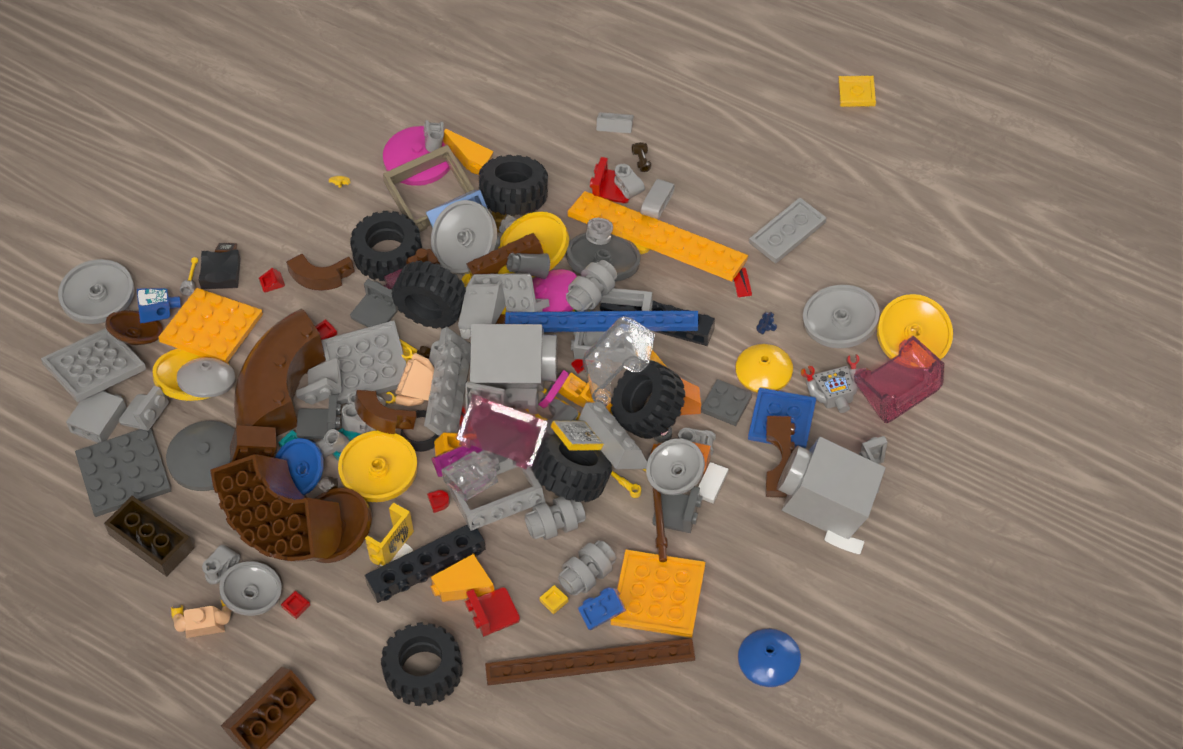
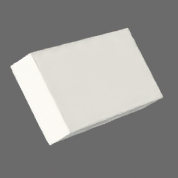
(712, 482)

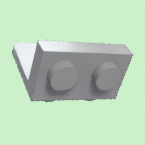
(520, 294)
(322, 382)
(144, 409)
(874, 450)

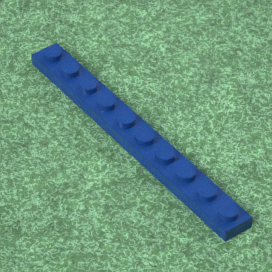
(602, 320)

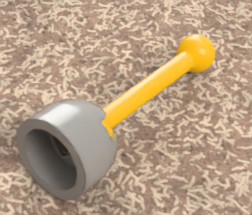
(189, 283)

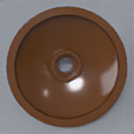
(127, 328)

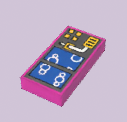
(553, 389)

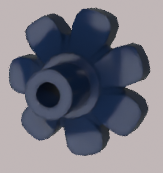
(766, 323)

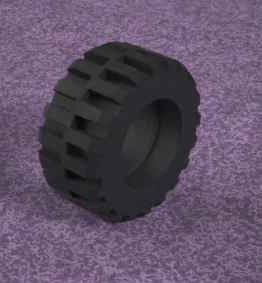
(513, 185)
(381, 228)
(429, 294)
(662, 406)
(571, 473)
(413, 641)

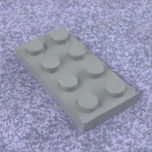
(787, 230)

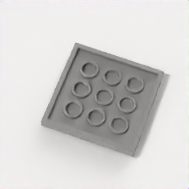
(367, 359)
(93, 364)

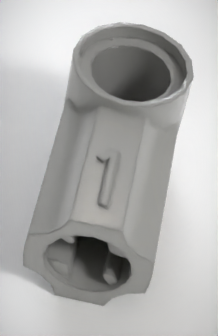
(332, 442)

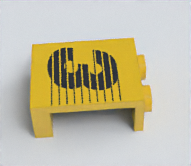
(402, 529)

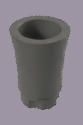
(533, 264)

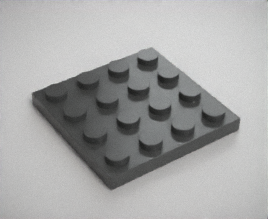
(122, 469)

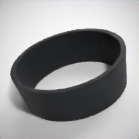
(421, 446)

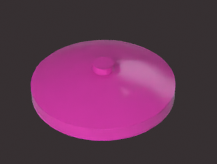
(407, 146)
(555, 289)

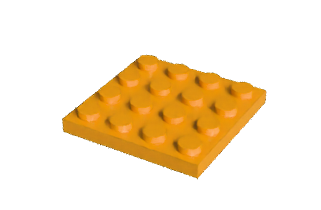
(210, 325)
(659, 594)

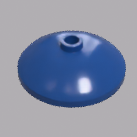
(302, 455)
(769, 668)

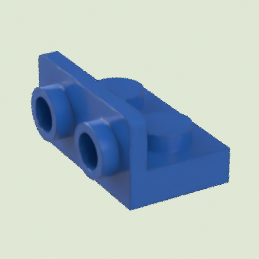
(602, 608)

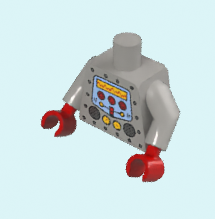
(833, 386)

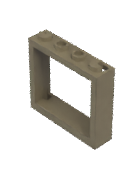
(417, 166)

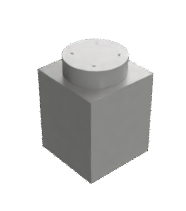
(513, 356)
(830, 487)

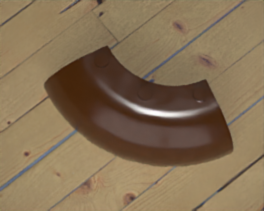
(274, 371)
(272, 511)

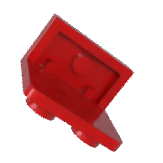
(604, 185)
(492, 610)

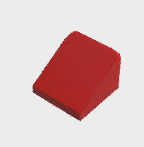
(271, 280)

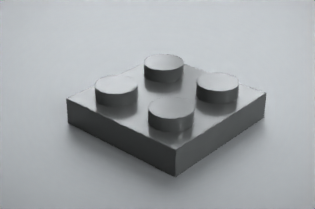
(726, 402)

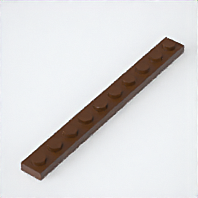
(590, 662)

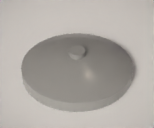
(463, 234)
(95, 291)
(841, 316)

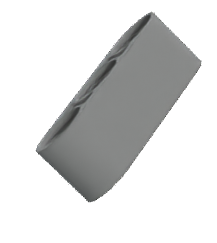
(657, 198)

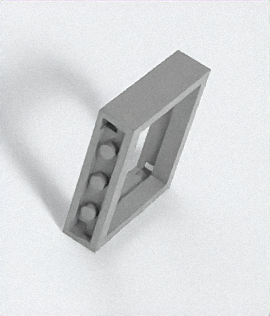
(615, 296)
(503, 507)

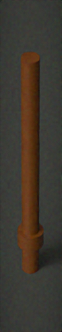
(661, 540)

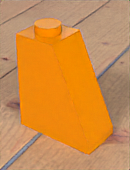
(459, 578)

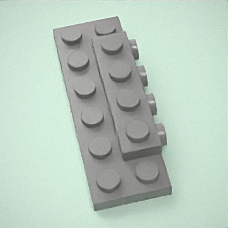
(448, 383)

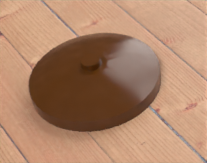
(355, 521)

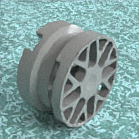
(599, 230)

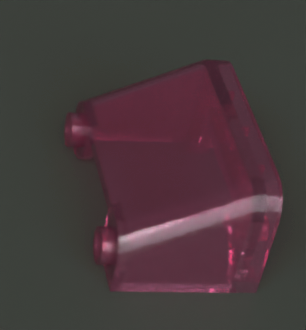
(902, 380)
(502, 431)

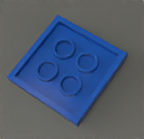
(782, 404)

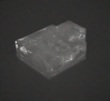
(472, 473)

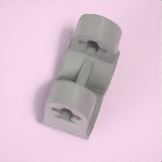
(350, 419)

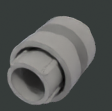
(595, 281)
(546, 520)
(580, 573)

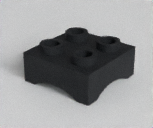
(219, 269)

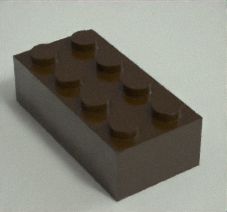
(149, 536)

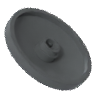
(618, 252)
(197, 451)

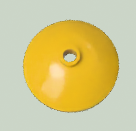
(757, 374)

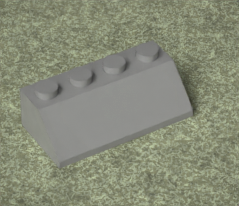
(617, 445)

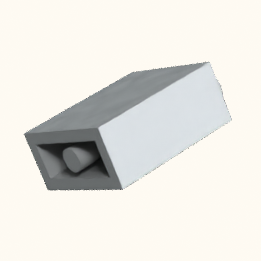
(97, 416)

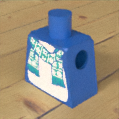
(155, 304)

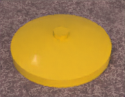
(547, 228)
(916, 317)
(166, 371)
(378, 466)

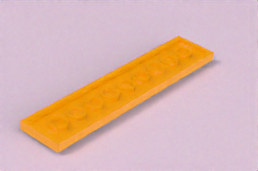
(661, 236)

